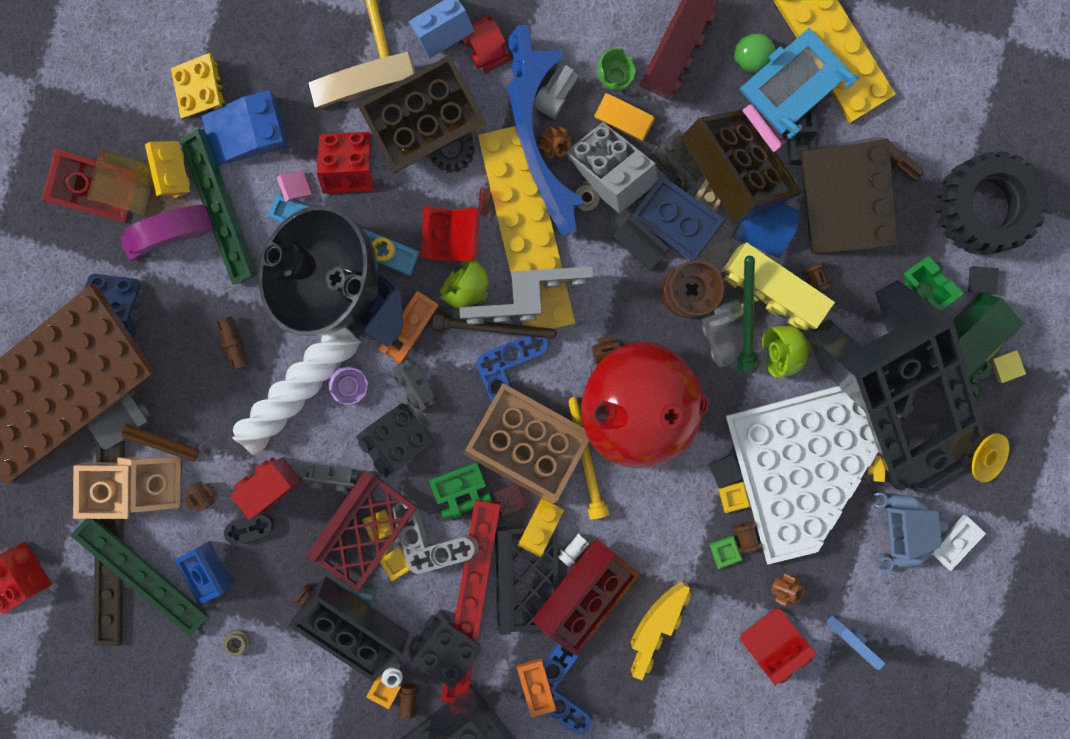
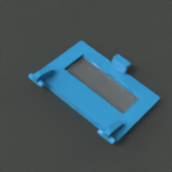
(795, 81)

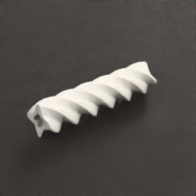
(301, 383)

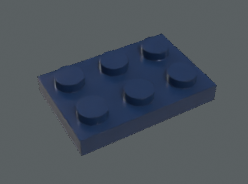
(678, 219)

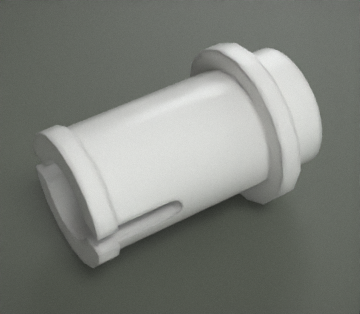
(573, 550)
(392, 676)

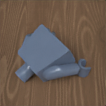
(912, 531)

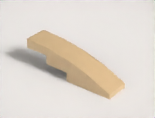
(361, 79)

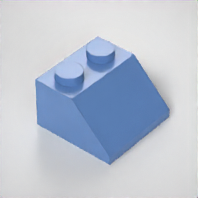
(441, 26)

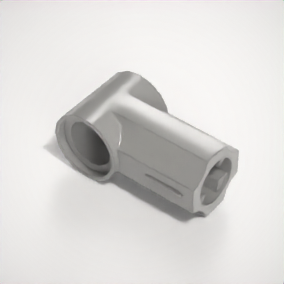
(552, 97)

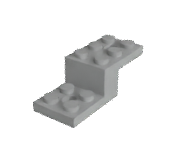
(527, 294)

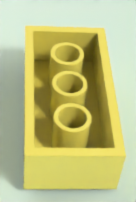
(778, 289)

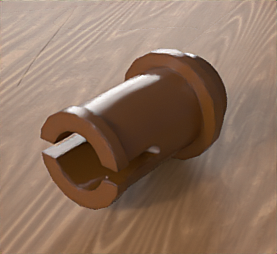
(407, 701)

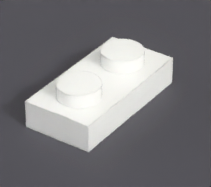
(958, 542)

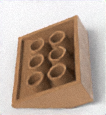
(528, 444)

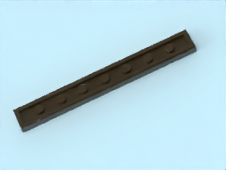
(107, 585)

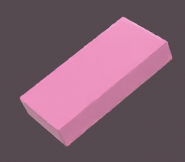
(766, 130)

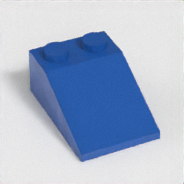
(245, 128)

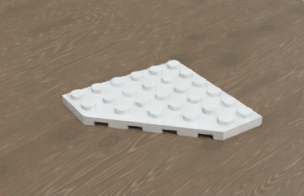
(801, 466)

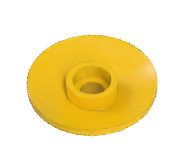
(990, 457)

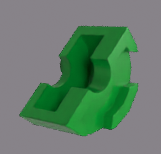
(931, 284)

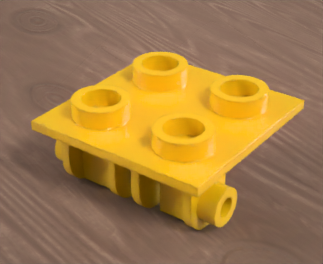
(197, 86)

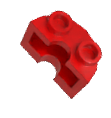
(487, 45)

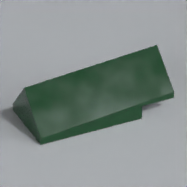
(983, 330)

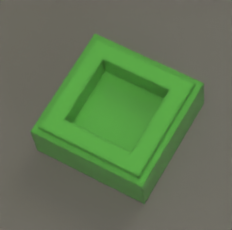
(725, 552)

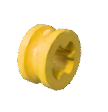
(390, 247)

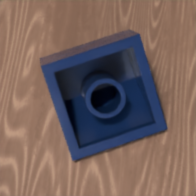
(384, 315)

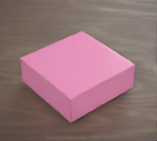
(294, 186)

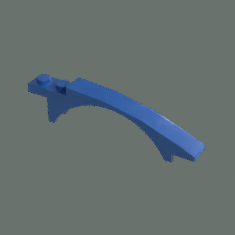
(529, 69)

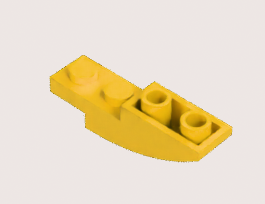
(661, 617)

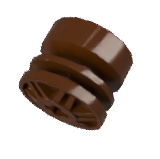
(706, 290)

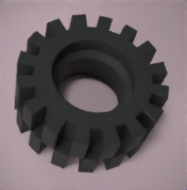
(458, 162)

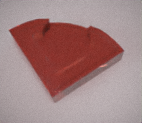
(484, 201)

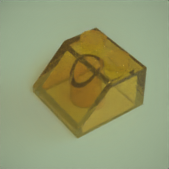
(120, 182)

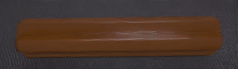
(160, 443)

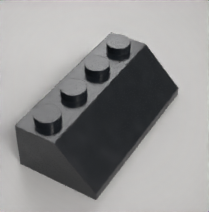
(350, 629)

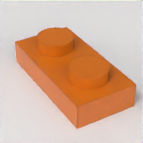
(536, 687)

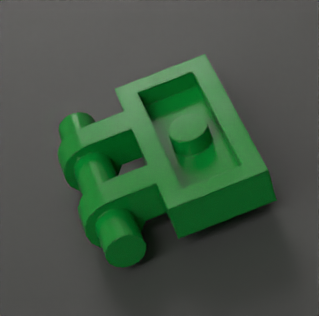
(458, 483)

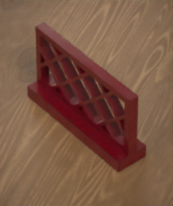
(344, 517)

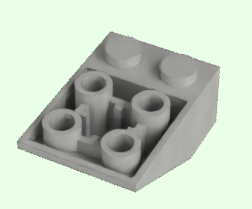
(613, 167)

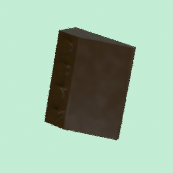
(421, 114)
(739, 165)
(849, 195)

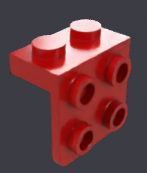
(450, 234)
(20, 577)
(777, 646)

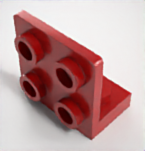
(344, 162)

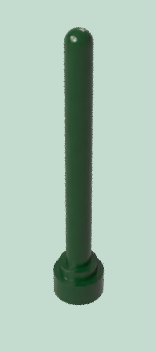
(747, 360)

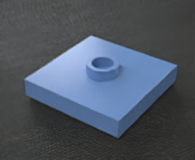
(856, 641)

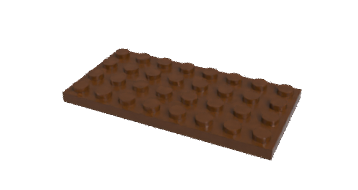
(64, 379)

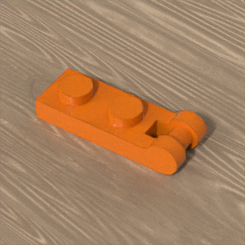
(415, 319)

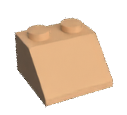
(153, 482)
(101, 490)

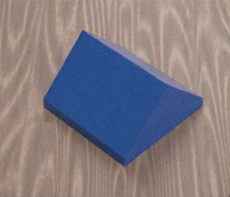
(770, 230)
(204, 573)

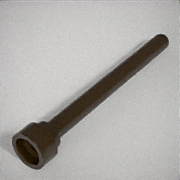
(443, 322)

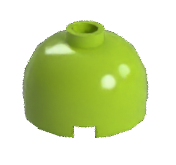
(466, 285)
(786, 349)

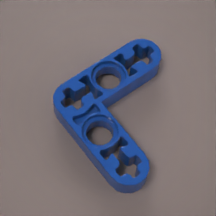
(498, 372)
(557, 695)

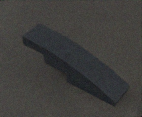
(804, 138)

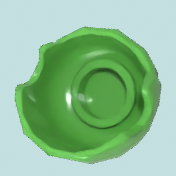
(753, 52)
(616, 69)

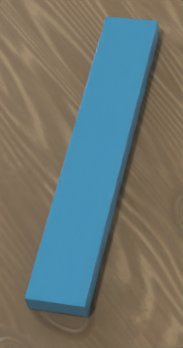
(404, 257)

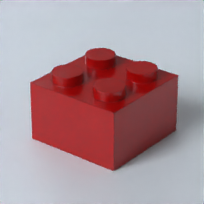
(263, 489)

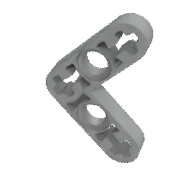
(422, 549)

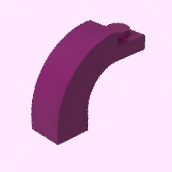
(165, 229)

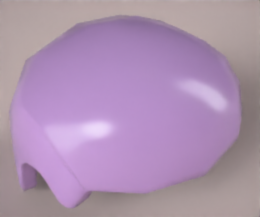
(348, 385)

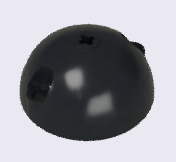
(333, 275)

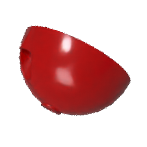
(655, 405)

